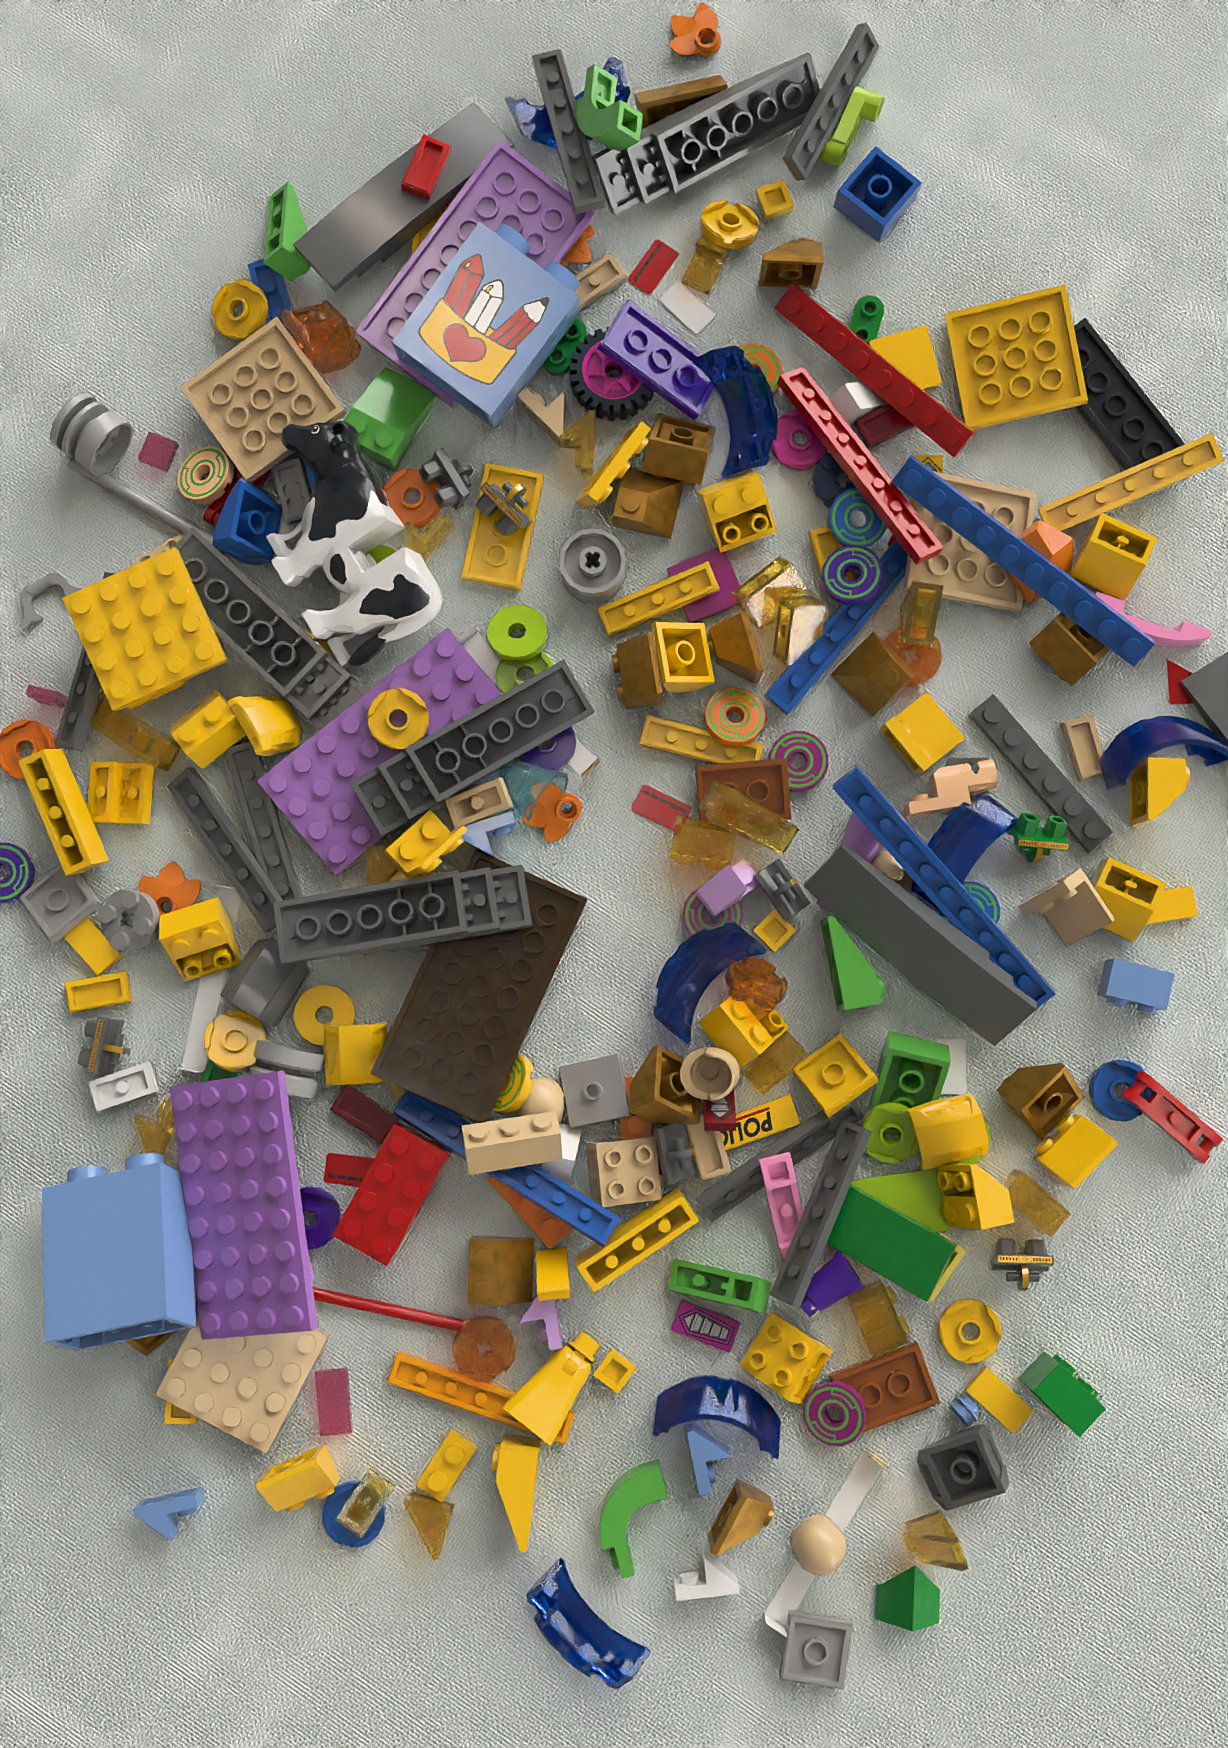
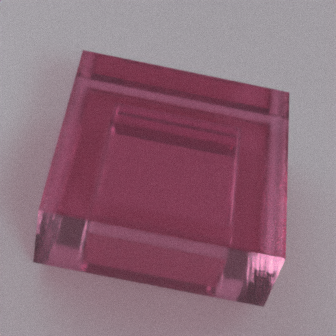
(158, 451)
(46, 696)

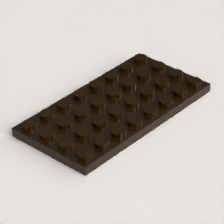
(478, 1003)

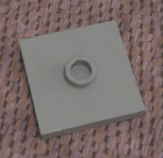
(59, 902)
(595, 1091)
(816, 1650)

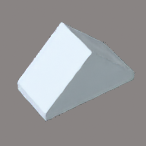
(855, 401)
(570, 1141)

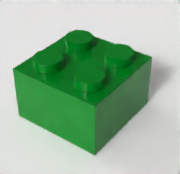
(1067, 1398)

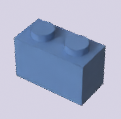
(1135, 984)

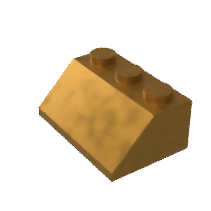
(667, 100)

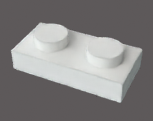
(123, 1086)

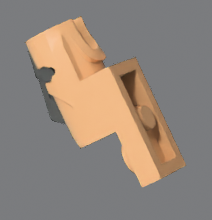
(953, 785)

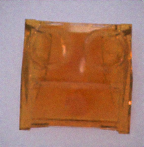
(323, 336)

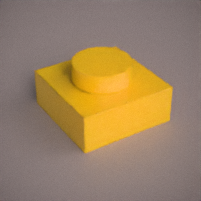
(774, 199)
(774, 931)
(614, 1370)

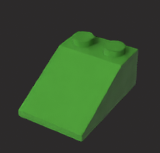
(389, 416)
(851, 974)
(910, 1072)

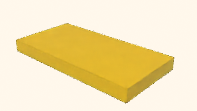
(491, 555)

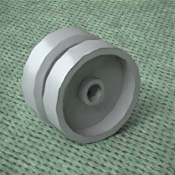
(592, 548)
(292, 1061)

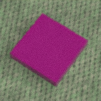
(726, 581)

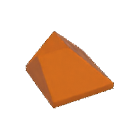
(1051, 544)

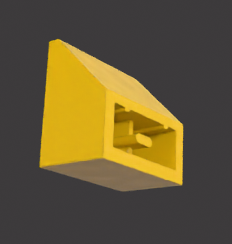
(736, 510)
(1112, 556)
(1128, 896)
(199, 939)
(743, 1029)
(973, 1197)

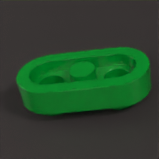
(865, 322)
(565, 347)

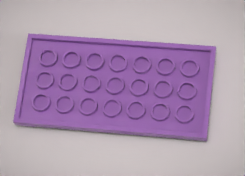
(498, 192)
(315, 778)
(243, 1206)

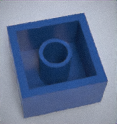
(877, 194)

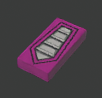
(705, 1325)

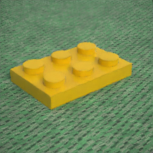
(614, 466)

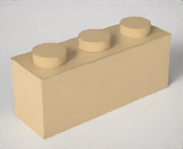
(512, 1142)

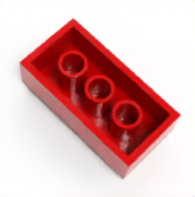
(392, 1193)

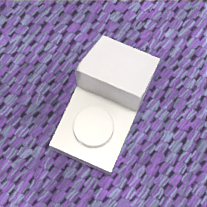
(715, 1582)

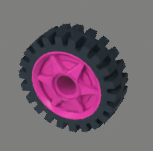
(599, 392)

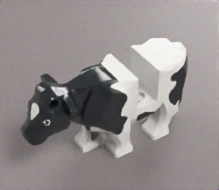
(340, 525)

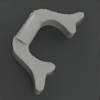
(29, 593)

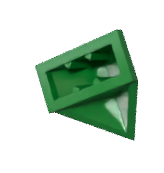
(908, 1600)

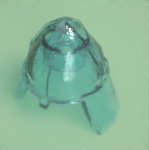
(527, 782)

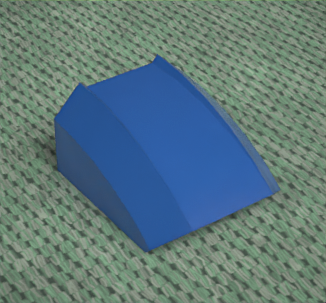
(245, 523)

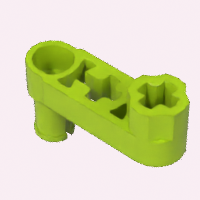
(862, 105)

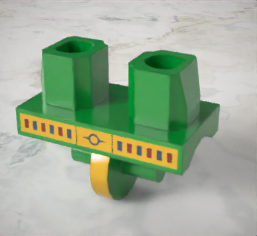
(1036, 840)

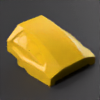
(268, 723)
(352, 1052)
(949, 1130)

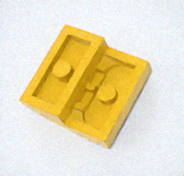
(120, 792)

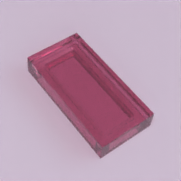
(333, 1401)

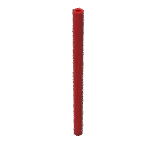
(387, 1309)

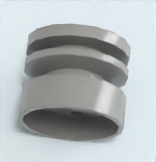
(91, 434)

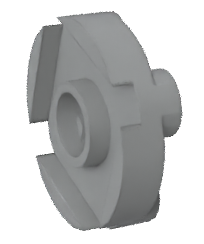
(114, 922)

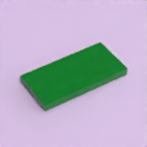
(891, 1243)

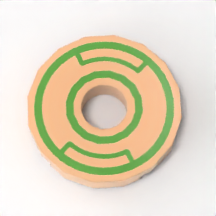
(196, 465)

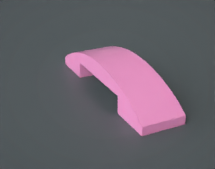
(1182, 635)
(782, 1197)

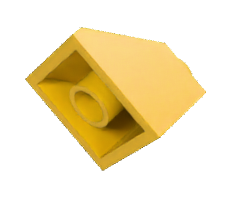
(683, 656)
(207, 729)
(1155, 786)
(1074, 1150)
(299, 1479)

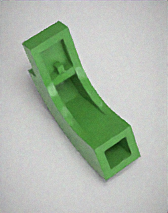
(600, 118)
(631, 1491)

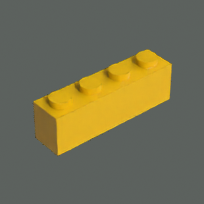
(63, 811)
(636, 1239)

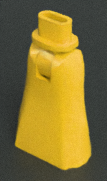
(551, 1391)

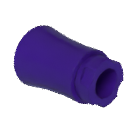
(830, 1285)

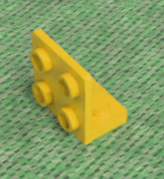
(921, 734)
(422, 844)
(786, 1359)

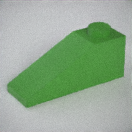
(283, 229)
(720, 1286)

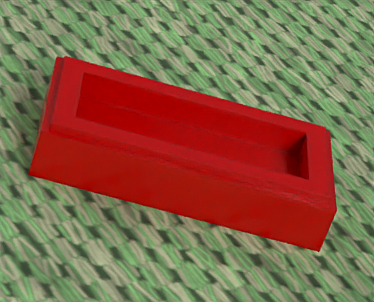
(426, 167)

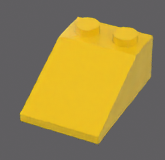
(516, 1476)

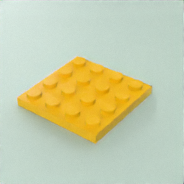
(1016, 358)
(144, 629)

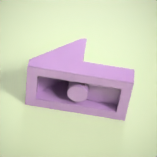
(727, 887)
(551, 1328)

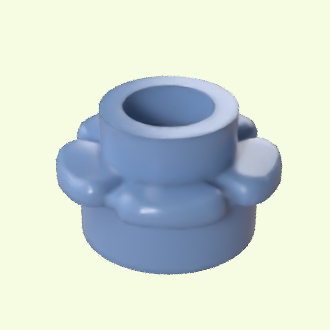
(965, 1410)

